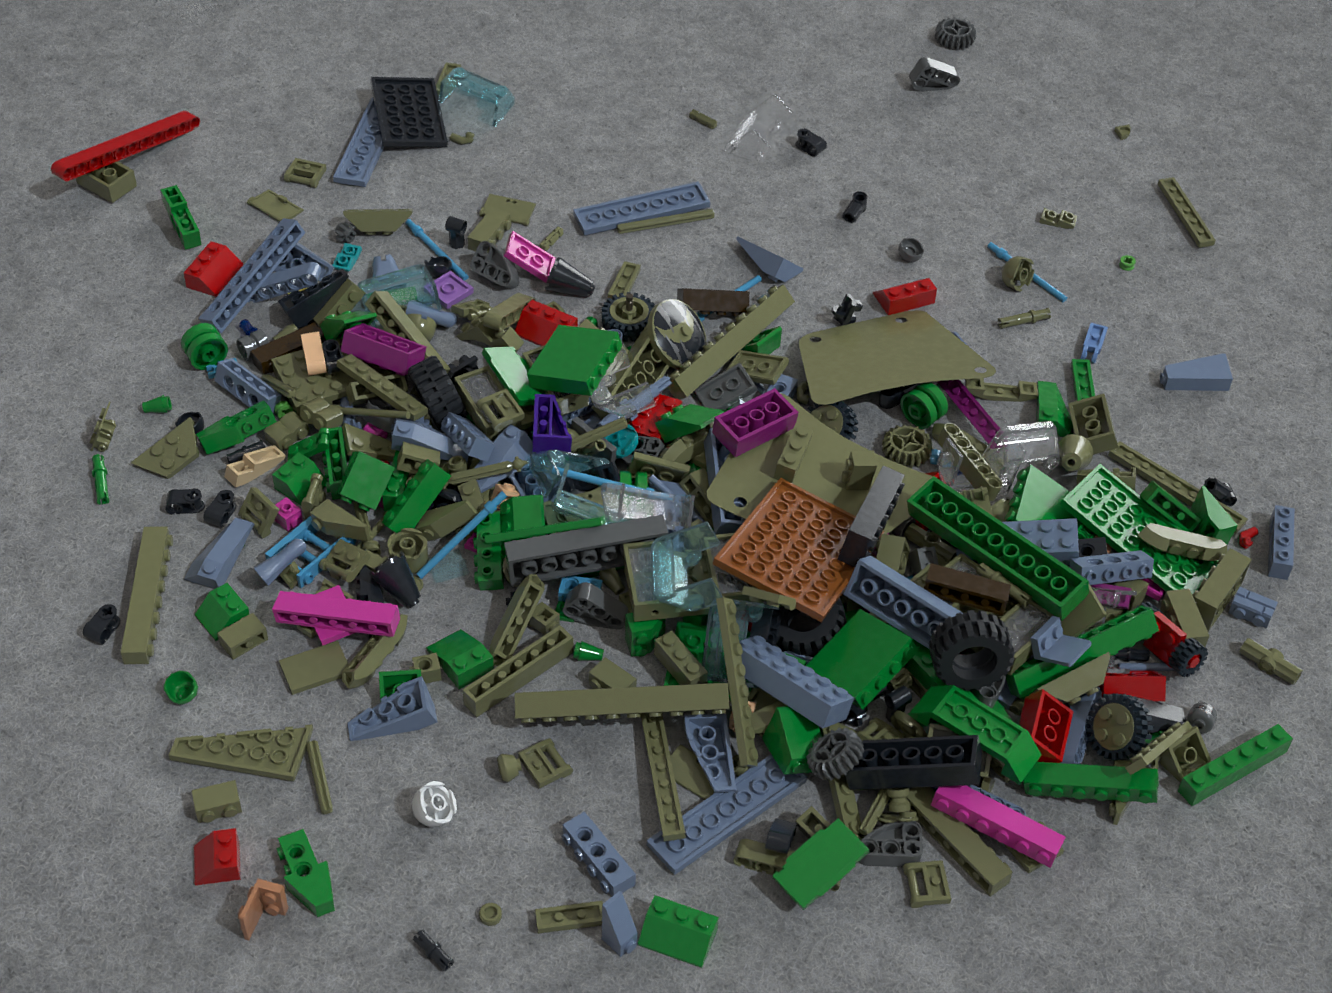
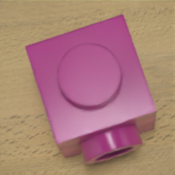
(289, 514)

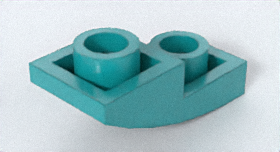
(347, 257)

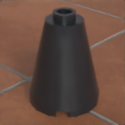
(569, 280)
(397, 580)

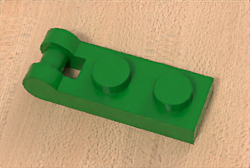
(311, 445)

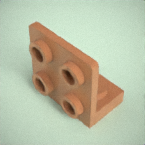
(261, 897)

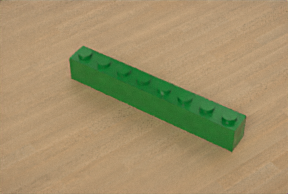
(1105, 638)

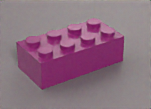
(382, 348)
(754, 422)

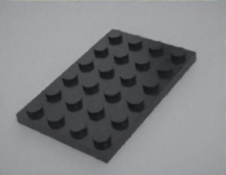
(408, 112)

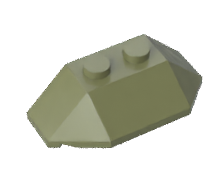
(377, 220)
(1079, 681)

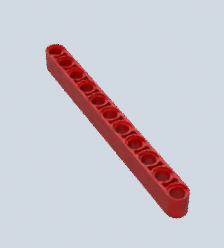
(124, 145)

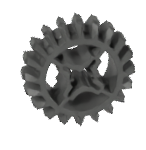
(955, 33)
(835, 754)

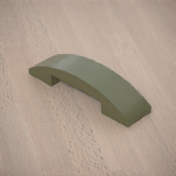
(1000, 392)

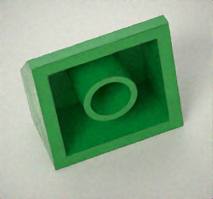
(294, 477)
(221, 609)
(642, 634)

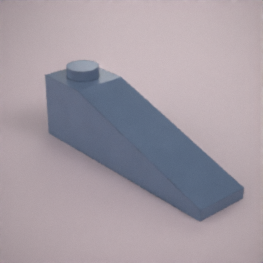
(301, 255)
(770, 263)
(424, 436)
(508, 445)
(217, 560)
(401, 712)
(711, 744)

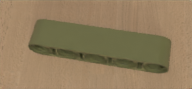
(506, 312)
(973, 464)
(757, 858)

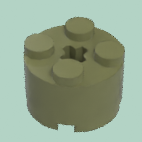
(413, 546)

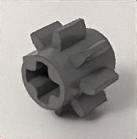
(345, 232)

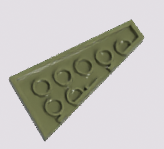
(251, 752)

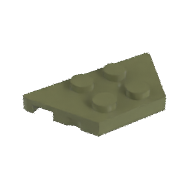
(171, 452)

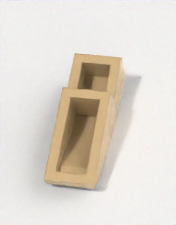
(253, 465)

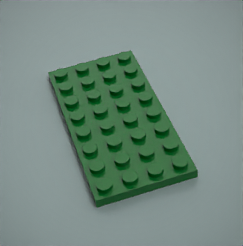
(1120, 515)

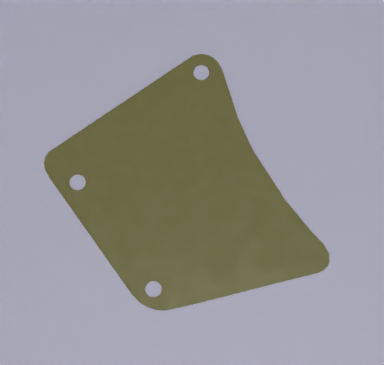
(885, 356)
(819, 473)

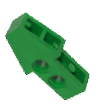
(180, 217)
(236, 428)
(313, 889)

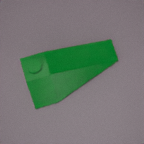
(1052, 408)

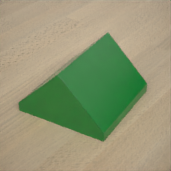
(765, 341)
(392, 679)

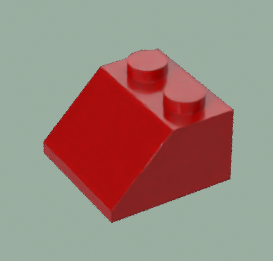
(217, 857)

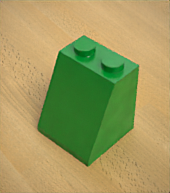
(364, 481)
(790, 738)

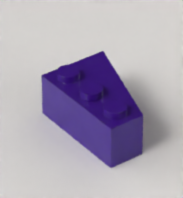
(549, 427)

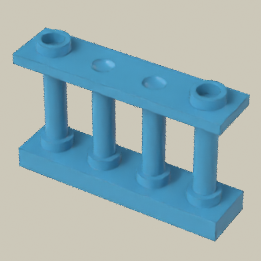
(306, 532)

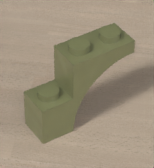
(491, 337)

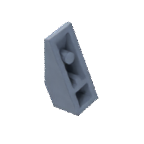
(618, 925)

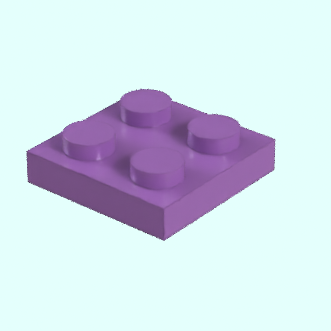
(452, 289)

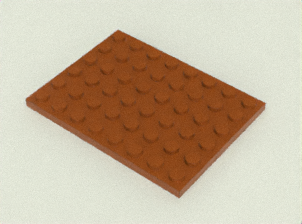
(792, 549)

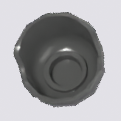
(910, 249)

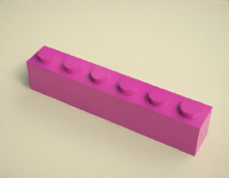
(336, 613)
(999, 822)

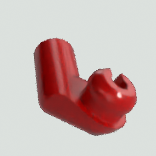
(1245, 537)

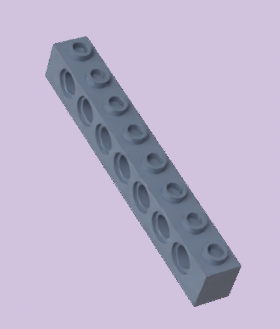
(252, 274)

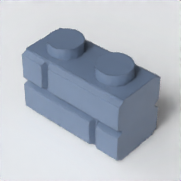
(1252, 607)

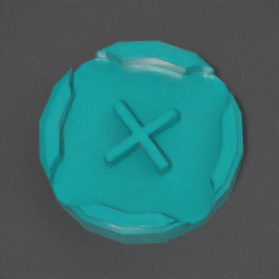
(624, 441)

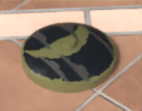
(675, 332)

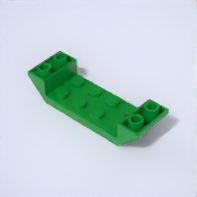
(969, 716)

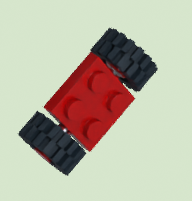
(1173, 647)

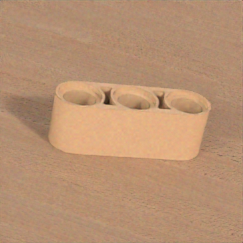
(313, 353)

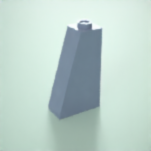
(1200, 374)

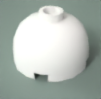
(434, 804)

